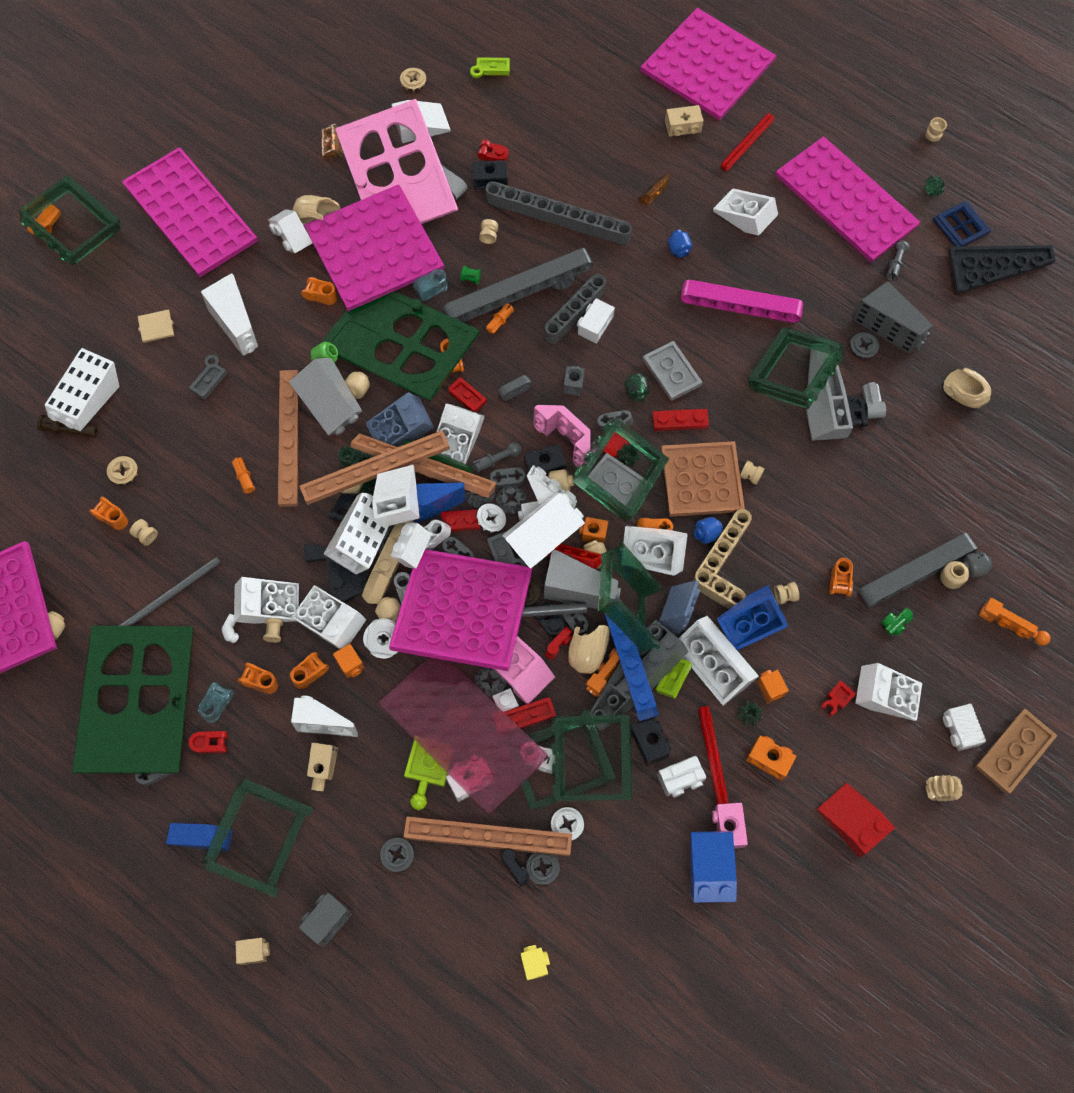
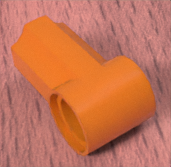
(47, 218)

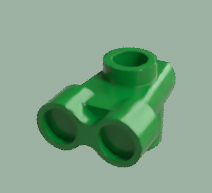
(895, 624)

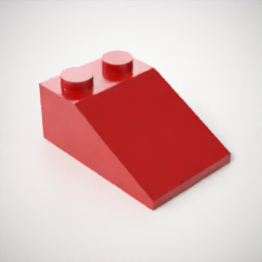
(855, 820)

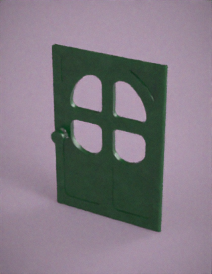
(367, 326)
(131, 739)

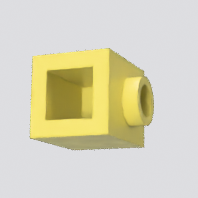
(534, 962)

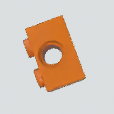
(759, 757)

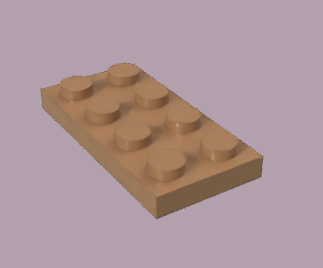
(1016, 751)

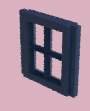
(973, 218)

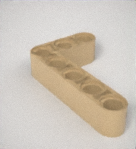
(719, 558)

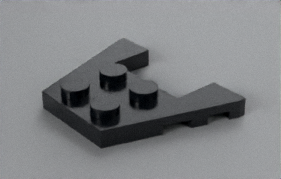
(342, 582)

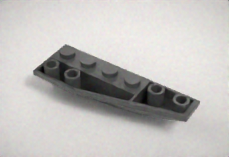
(657, 664)

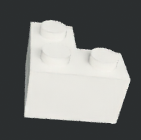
(290, 229)

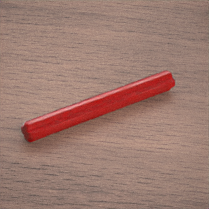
(747, 142)
(713, 755)

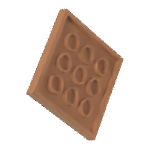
(702, 479)

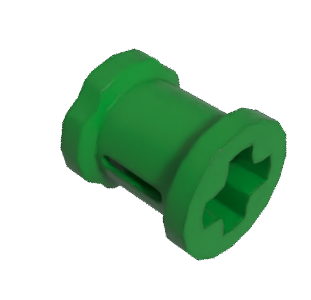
(470, 275)

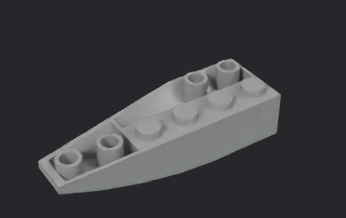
(830, 413)

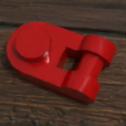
(498, 152)
(562, 638)
(201, 742)

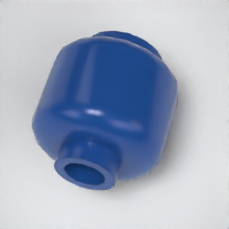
(679, 243)
(708, 530)

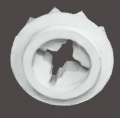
(491, 510)
(570, 814)

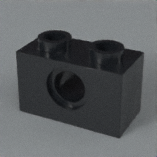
(489, 171)
(551, 453)
(649, 752)

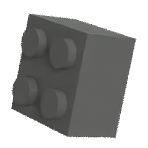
(324, 920)

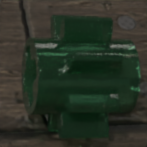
(934, 185)
(632, 454)
(752, 709)

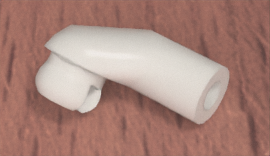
(228, 631)

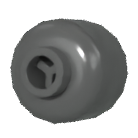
(978, 564)

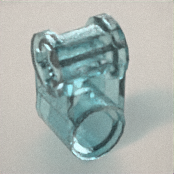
(430, 285)
(216, 698)

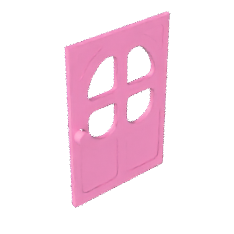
(427, 191)

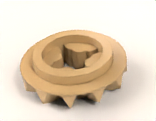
(412, 73)
(115, 466)

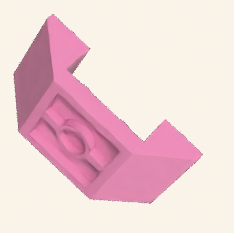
(554, 416)
(526, 673)

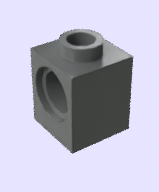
(573, 387)

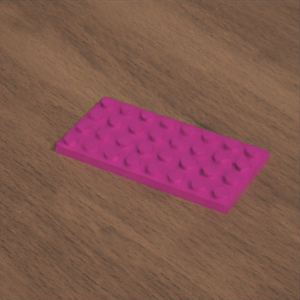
(847, 199)
(190, 212)

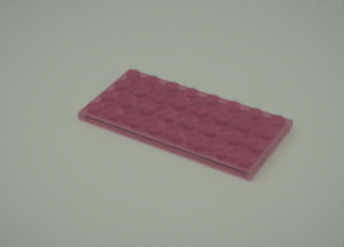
(463, 732)

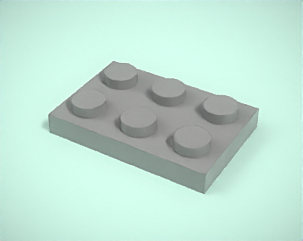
(672, 370)
(616, 478)

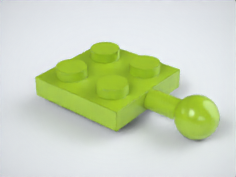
(423, 769)

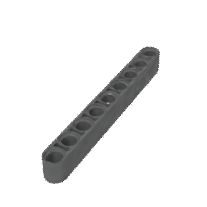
(558, 213)
(519, 286)

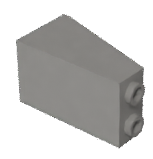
(326, 395)
(574, 582)

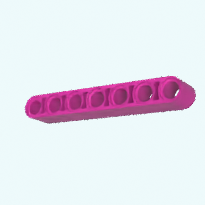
(742, 301)

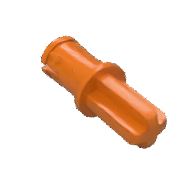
(499, 318)
(243, 475)

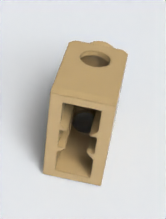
(321, 755)

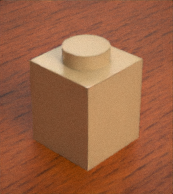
(252, 951)

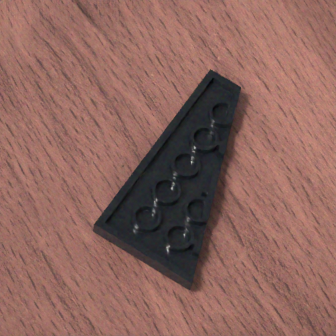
(985, 265)

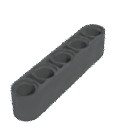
(571, 315)

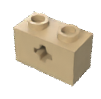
(683, 120)

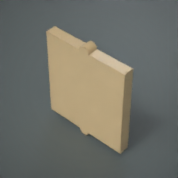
(156, 326)

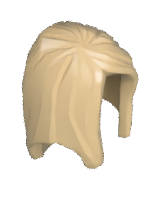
(314, 207)
(967, 388)
(588, 650)

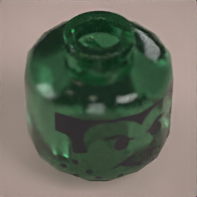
(637, 387)

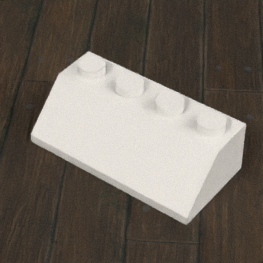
(716, 660)

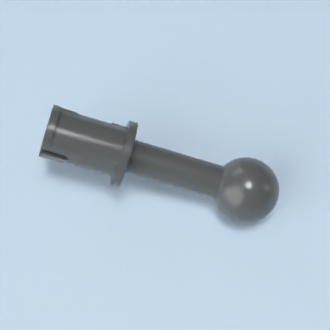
(896, 265)
(514, 449)

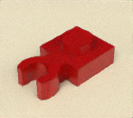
(839, 696)

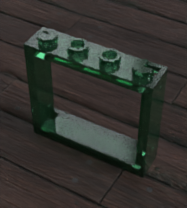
(65, 185)
(758, 381)
(659, 461)
(558, 768)

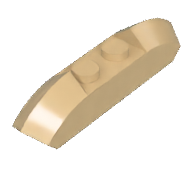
(384, 569)

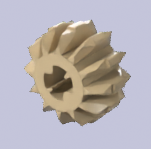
(944, 788)

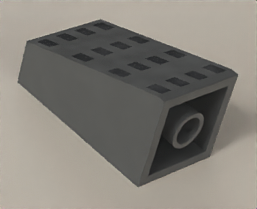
(893, 318)

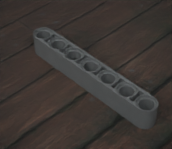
(917, 570)

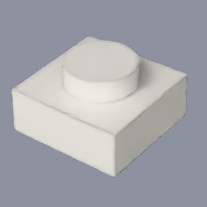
(505, 700)

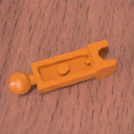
(994, 611)
(598, 682)

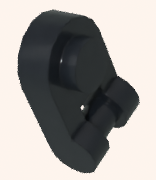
(856, 407)
(343, 503)
(552, 625)
(518, 873)

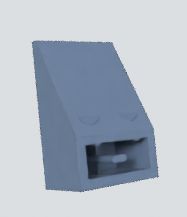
(401, 421)
(679, 606)

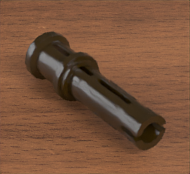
(57, 427)

